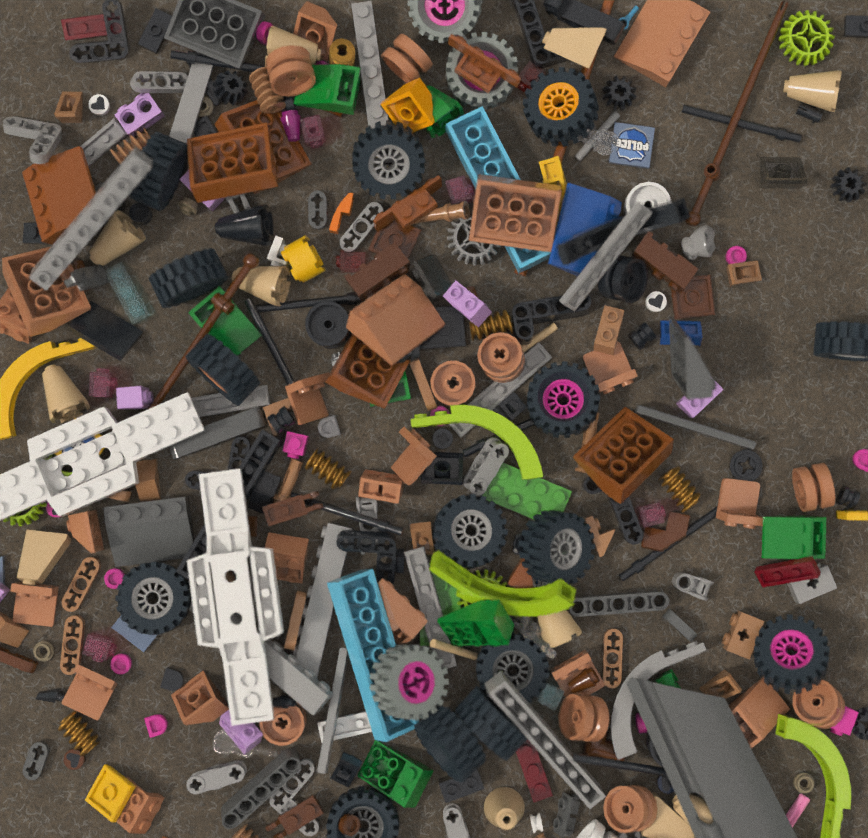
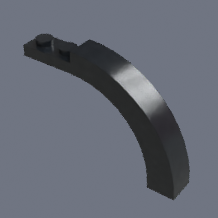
(594, 237)

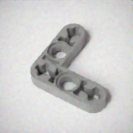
(40, 131)
(289, 801)

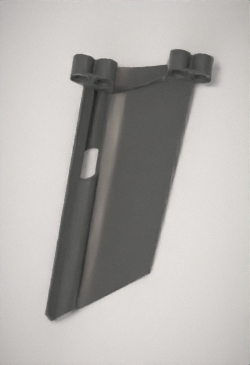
(709, 756)

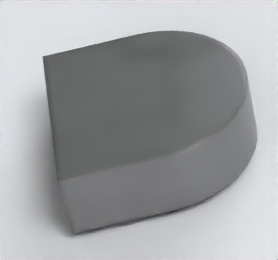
(329, 427)

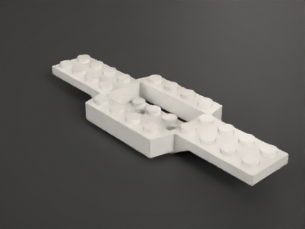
(128, 443)
(218, 599)

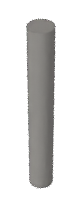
(607, 124)

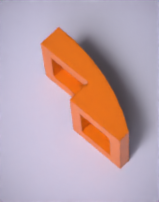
(344, 208)

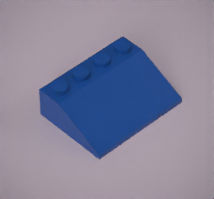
(579, 212)

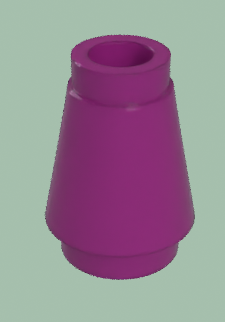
(291, 124)

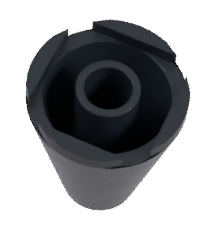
(247, 226)

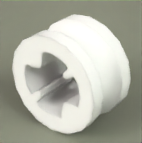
(536, 823)

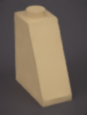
(575, 43)
(40, 555)
(667, 823)

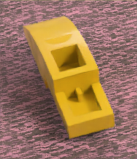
(554, 174)

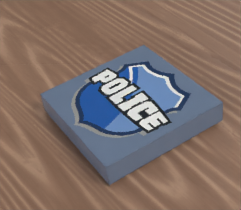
(633, 145)

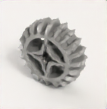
(466, 243)

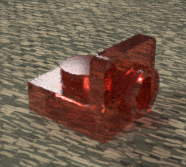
(529, 73)
(350, 261)

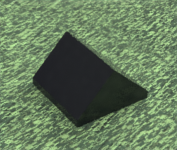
(444, 469)

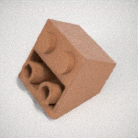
(289, 556)

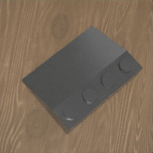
(215, 28)
(687, 366)
(149, 531)

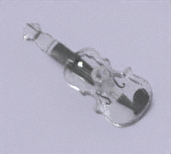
(602, 141)
(532, 631)
(224, 745)

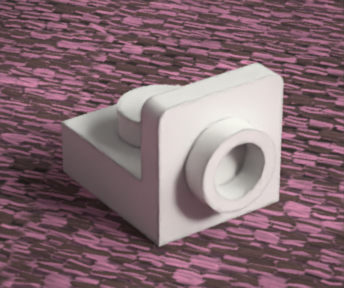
(275, 251)

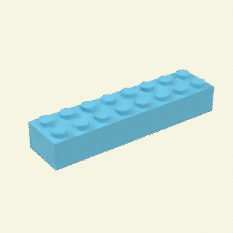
(485, 155)
(366, 637)

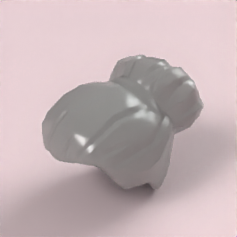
(699, 243)

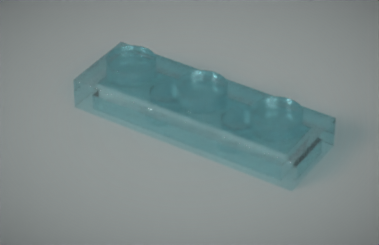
(127, 293)

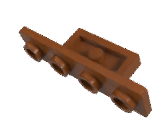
(479, 68)
(412, 207)

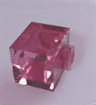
(313, 131)
(459, 190)
(102, 383)
(651, 514)
(99, 647)

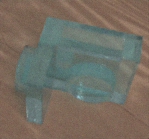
(551, 696)

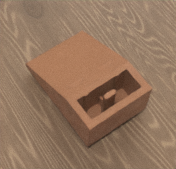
(402, 616)
(758, 711)

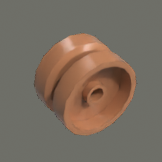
(406, 59)
(290, 70)
(501, 369)
(452, 371)
(813, 487)
(829, 710)
(583, 718)
(285, 733)
(630, 808)

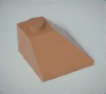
(316, 26)
(86, 530)
(199, 701)

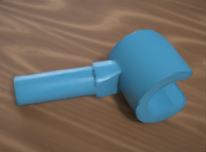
(628, 17)

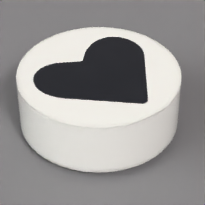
(99, 105)
(656, 301)

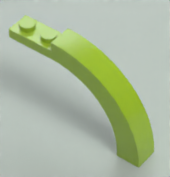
(515, 439)
(516, 601)
(832, 765)

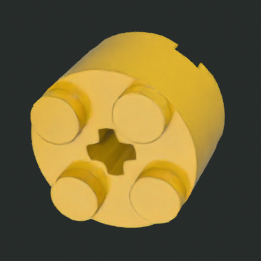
(303, 259)

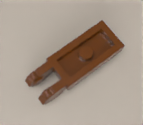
(289, 509)
(297, 816)

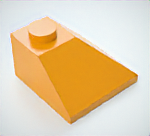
(410, 106)

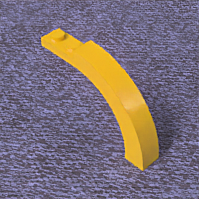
(20, 371)

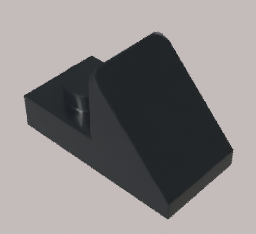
(264, 492)
(346, 769)

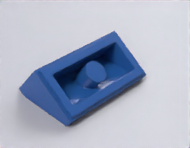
(691, 328)

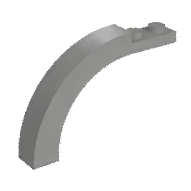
(622, 709)

